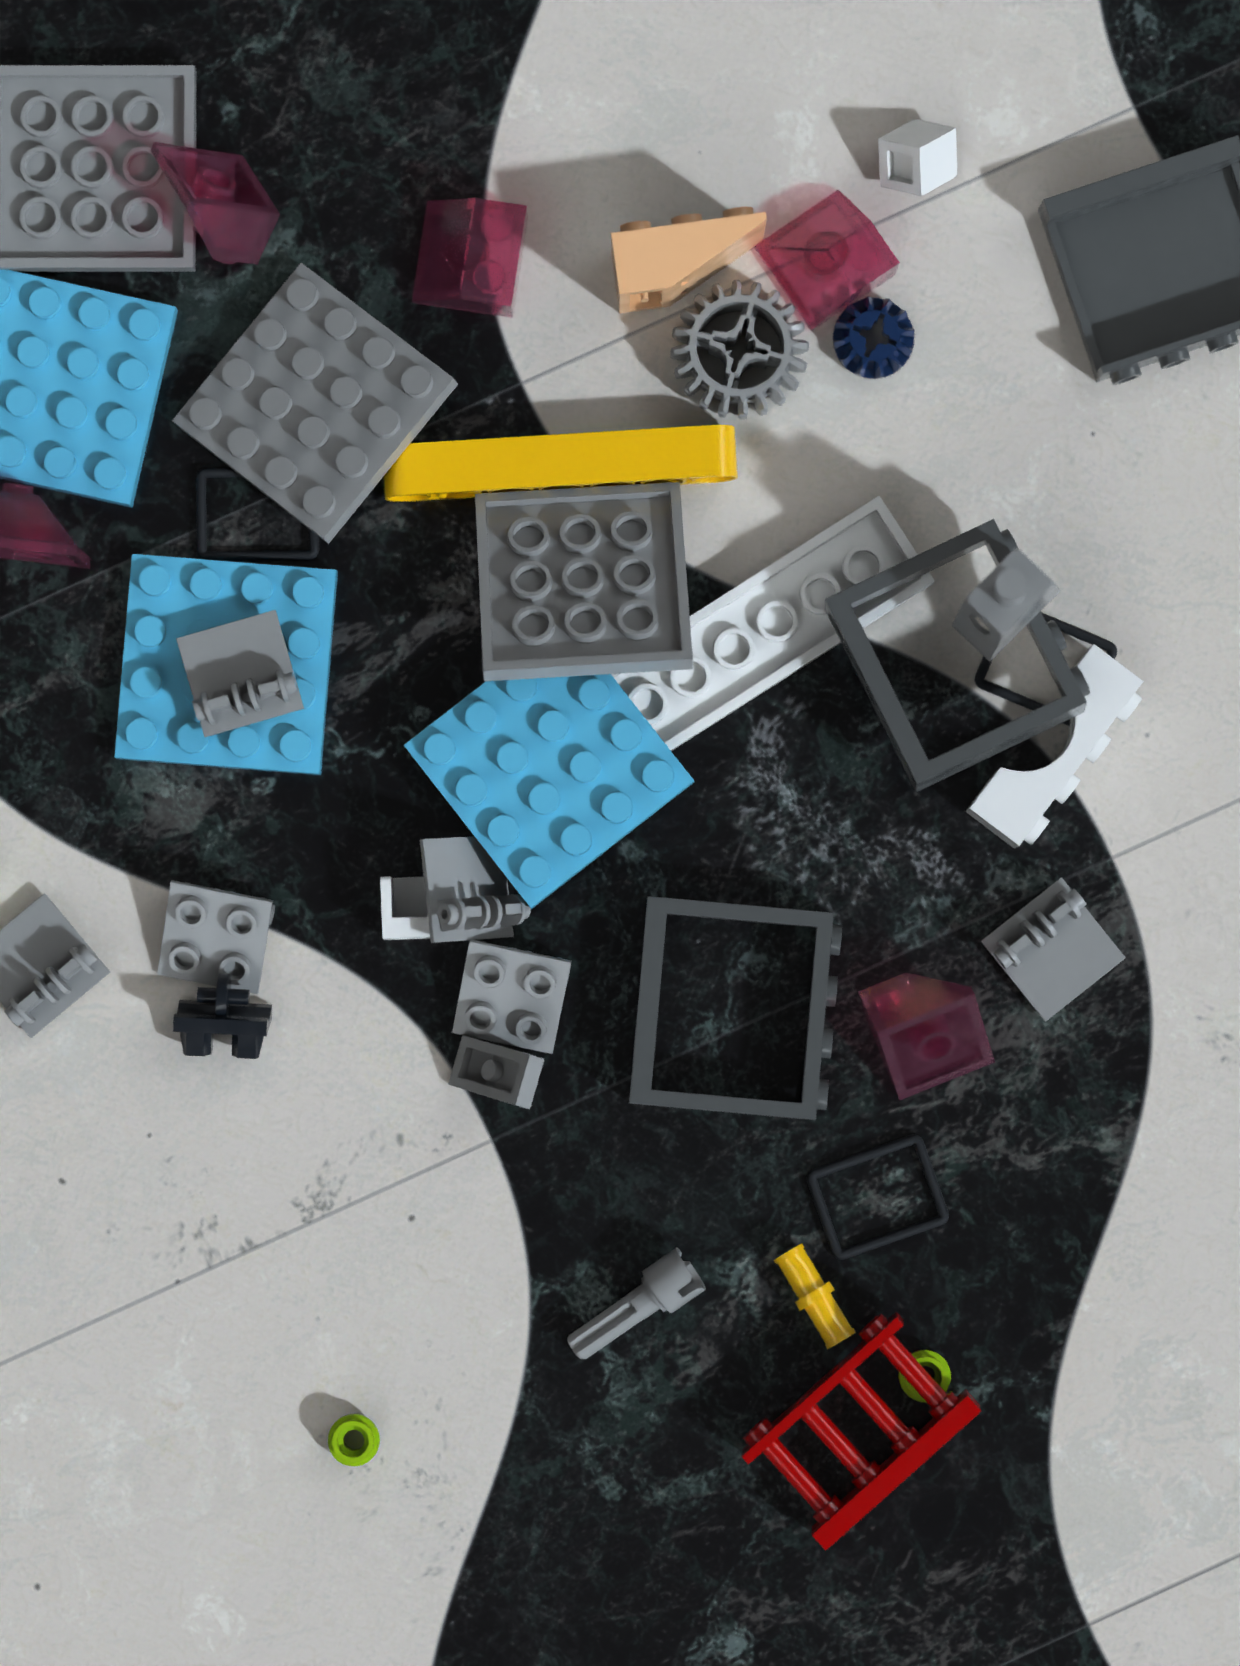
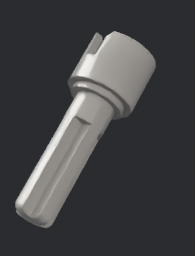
(664, 1286)

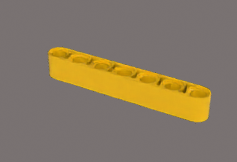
(563, 462)

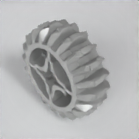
(715, 343)

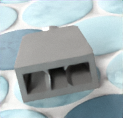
(1004, 603)

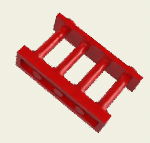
(909, 1446)

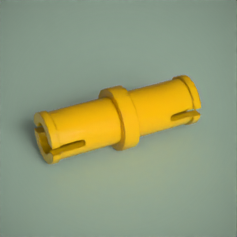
(814, 1296)

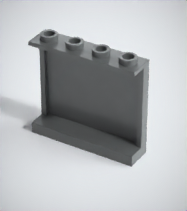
(1152, 260)

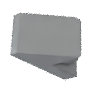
(496, 1072)

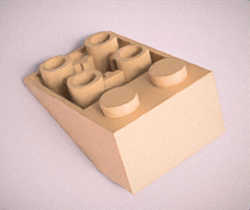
(669, 261)

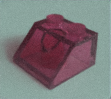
(471, 255)

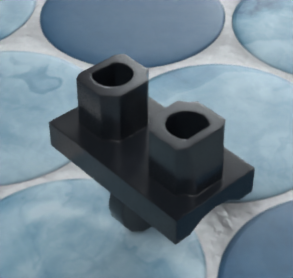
(222, 1012)

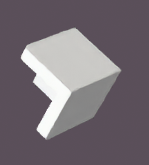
(917, 157)
(404, 908)

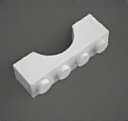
(1016, 800)

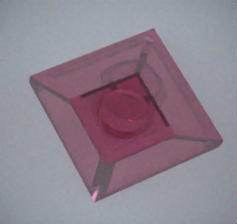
(220, 200)
(828, 258)
(34, 531)
(925, 1031)

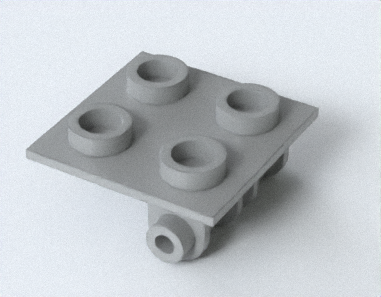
(240, 673)
(467, 892)
(214, 934)
(1053, 949)
(44, 966)
(511, 996)

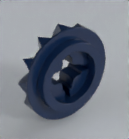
(885, 358)

